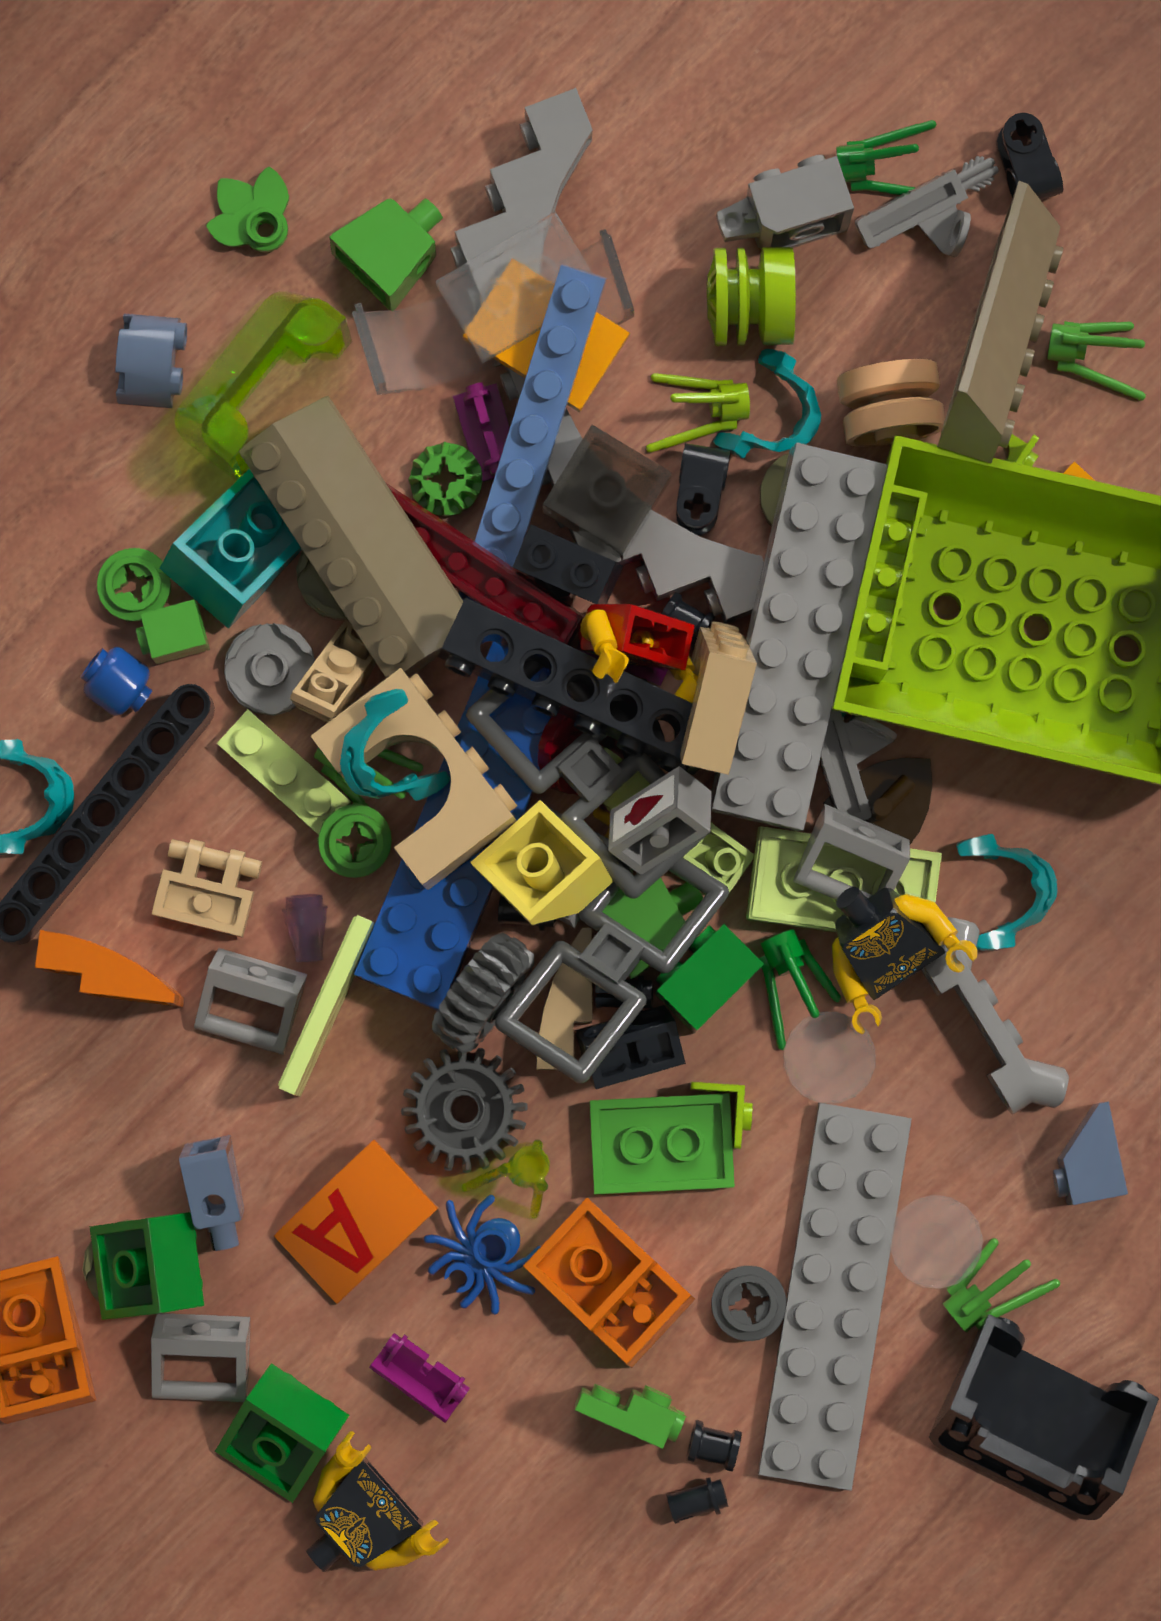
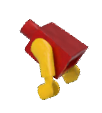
(639, 638)

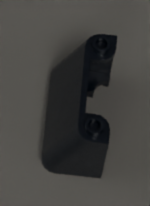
(1042, 1424)

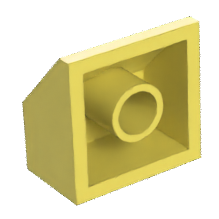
(543, 867)

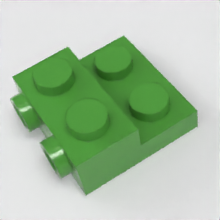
(644, 1415)

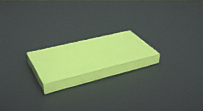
(784, 902)
(326, 1007)

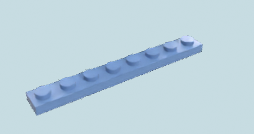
(539, 413)

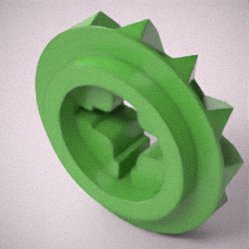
(459, 493)
(114, 577)
(368, 855)

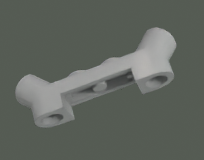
(1018, 1078)

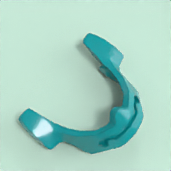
(805, 428)
(360, 776)
(58, 794)
(1042, 881)

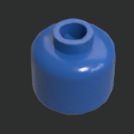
(116, 681)

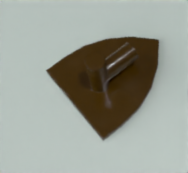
(897, 794)

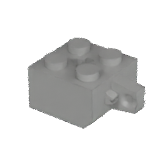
(791, 206)

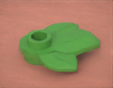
(248, 208)

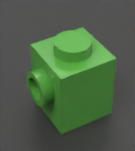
(173, 632)

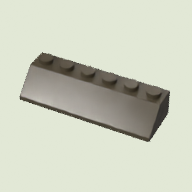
(1002, 329)
(355, 536)

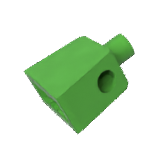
(388, 248)
(654, 914)

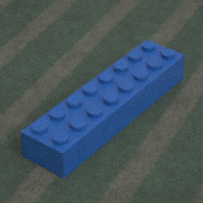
(426, 932)

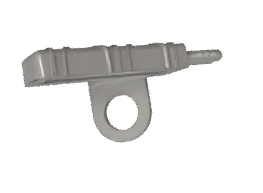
(931, 208)
(842, 750)

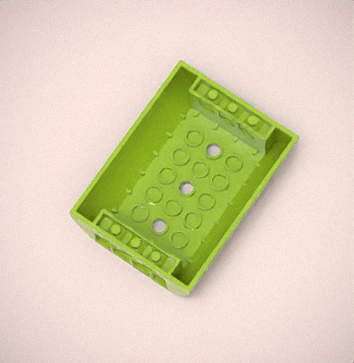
(1010, 549)

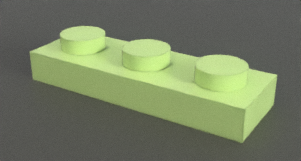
(282, 770)

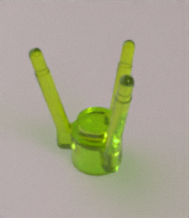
(525, 1169)

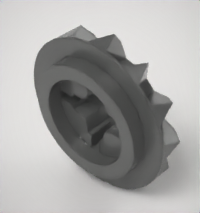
(768, 1314)

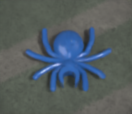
(481, 1254)

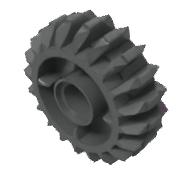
(482, 992)
(469, 1138)

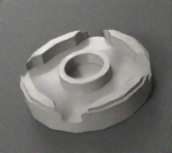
(266, 667)

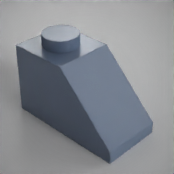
(1091, 1161)

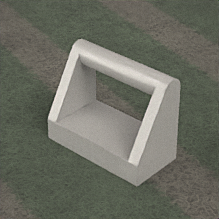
(857, 838)
(255, 980)
(200, 1337)

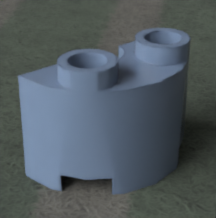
(148, 360)

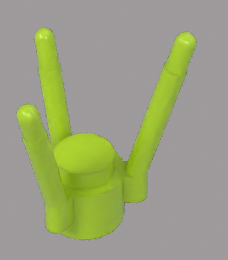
(725, 399)

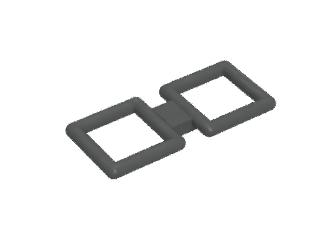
(587, 771)
(607, 964)

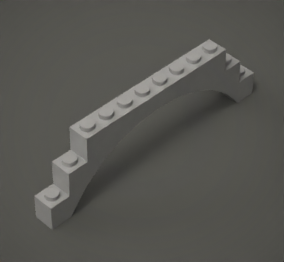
(527, 193)

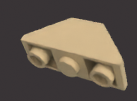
(335, 676)

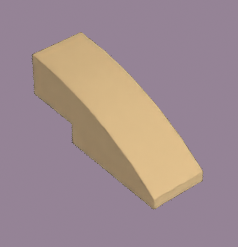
(567, 1004)

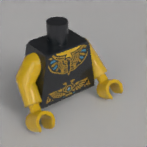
(887, 942)
(365, 1516)

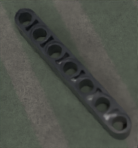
(111, 791)

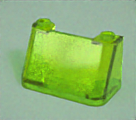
(284, 321)

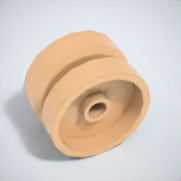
(890, 402)

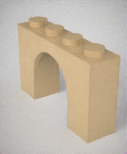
(720, 699)
(473, 810)

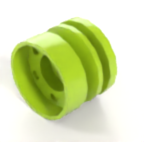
(753, 296)

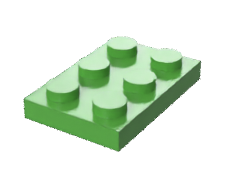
(662, 1143)

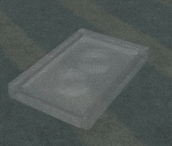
(508, 288)

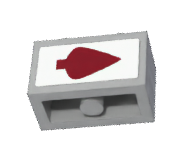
(660, 820)

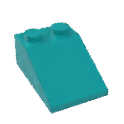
(232, 551)

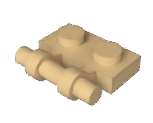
(203, 901)

